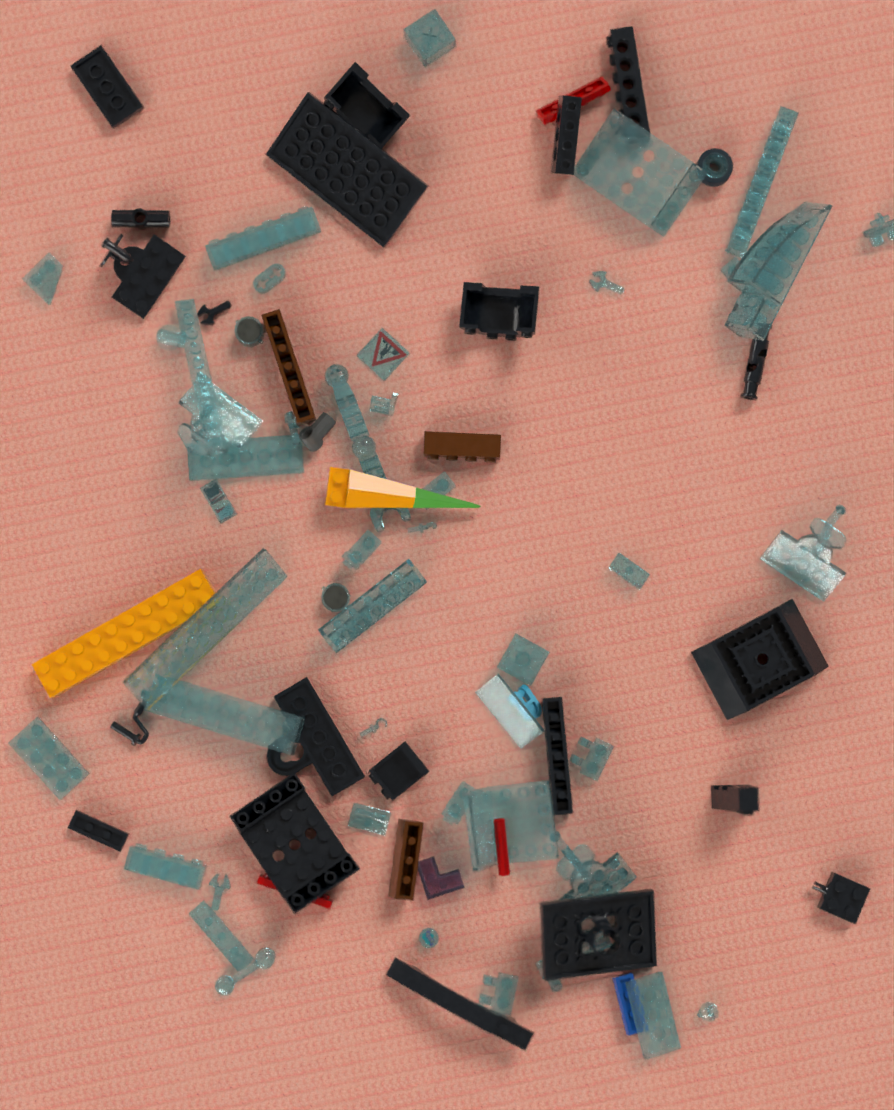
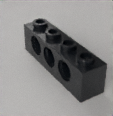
(566, 135)

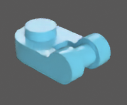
(532, 703)

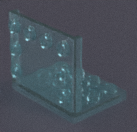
(527, 820)

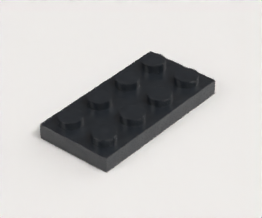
(107, 86)

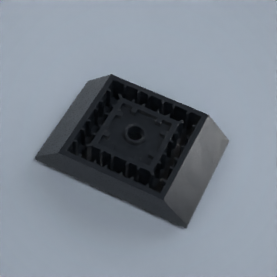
(732, 663)

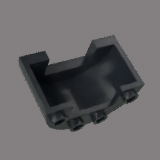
(365, 106)
(499, 311)

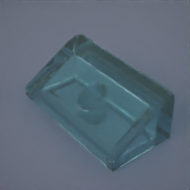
(629, 571)
(369, 819)

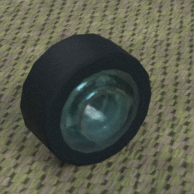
(722, 160)

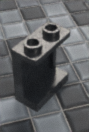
(398, 771)

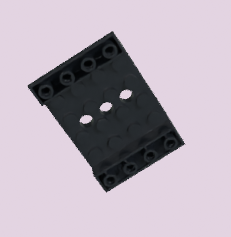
(284, 816)

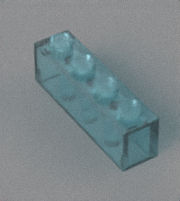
(165, 867)

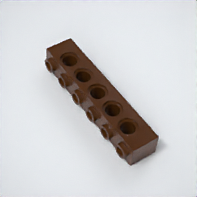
(289, 367)

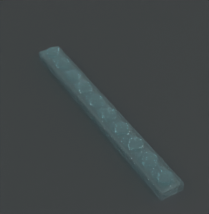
(200, 377)

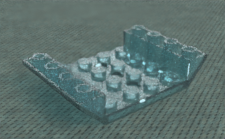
(666, 180)

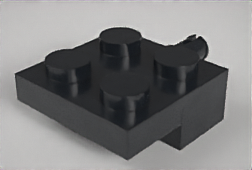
(842, 897)

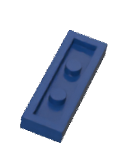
(624, 1002)

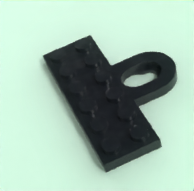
(320, 740)

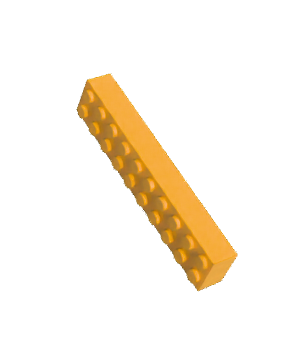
(123, 634)

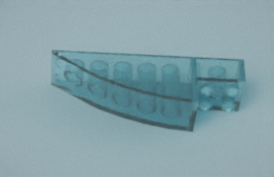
(771, 267)

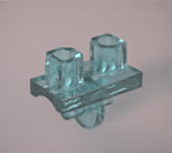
(882, 227)

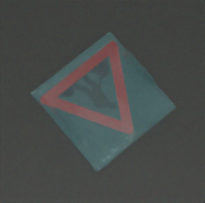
(383, 354)

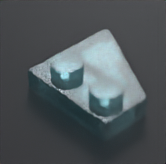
(45, 277)

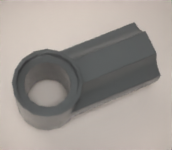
(313, 435)

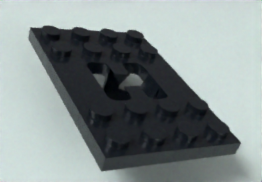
(564, 938)

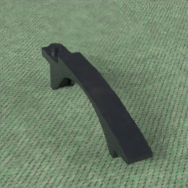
(468, 1010)

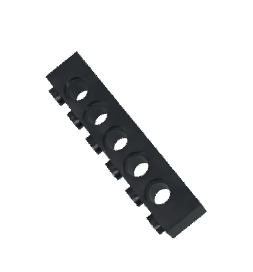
(625, 38)
(557, 755)

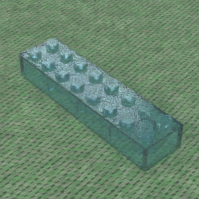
(231, 716)

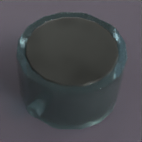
(249, 331)
(335, 597)

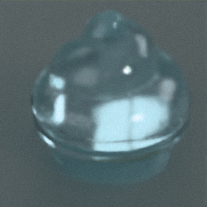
(708, 1012)

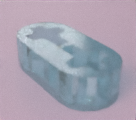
(272, 282)

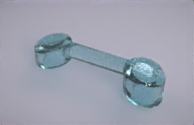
(225, 984)

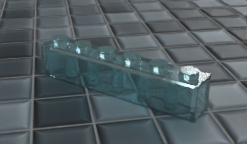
(262, 238)

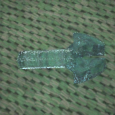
(605, 283)
(293, 426)
(218, 890)

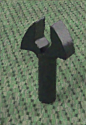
(214, 311)

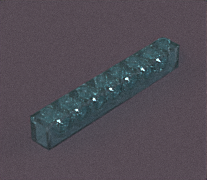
(761, 181)

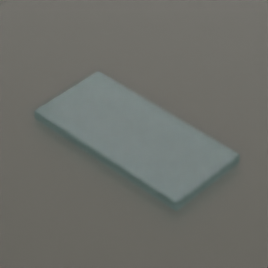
(509, 711)

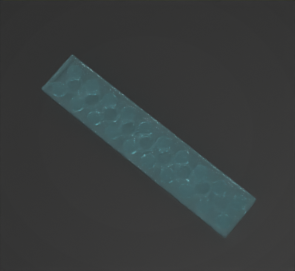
(205, 629)

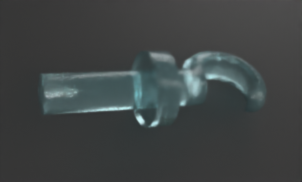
(422, 527)
(373, 728)

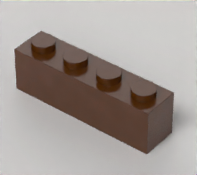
(462, 445)
(406, 859)

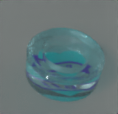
(428, 937)

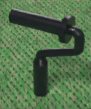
(128, 734)

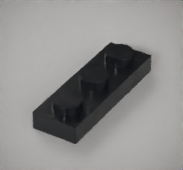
(98, 830)

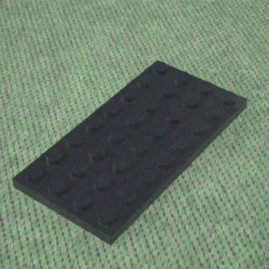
(346, 169)

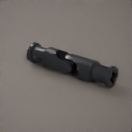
(756, 358)

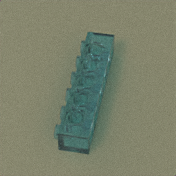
(372, 606)

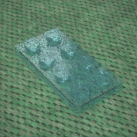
(48, 758)
(653, 1015)

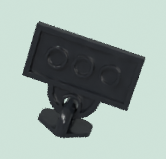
(145, 274)

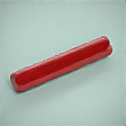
(501, 847)

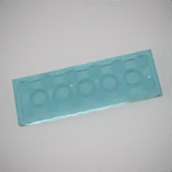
(255, 458)

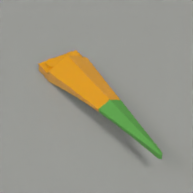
(360, 490)

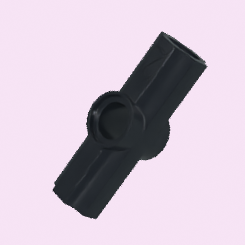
(153, 218)

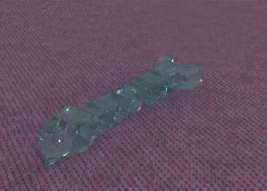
(363, 445)

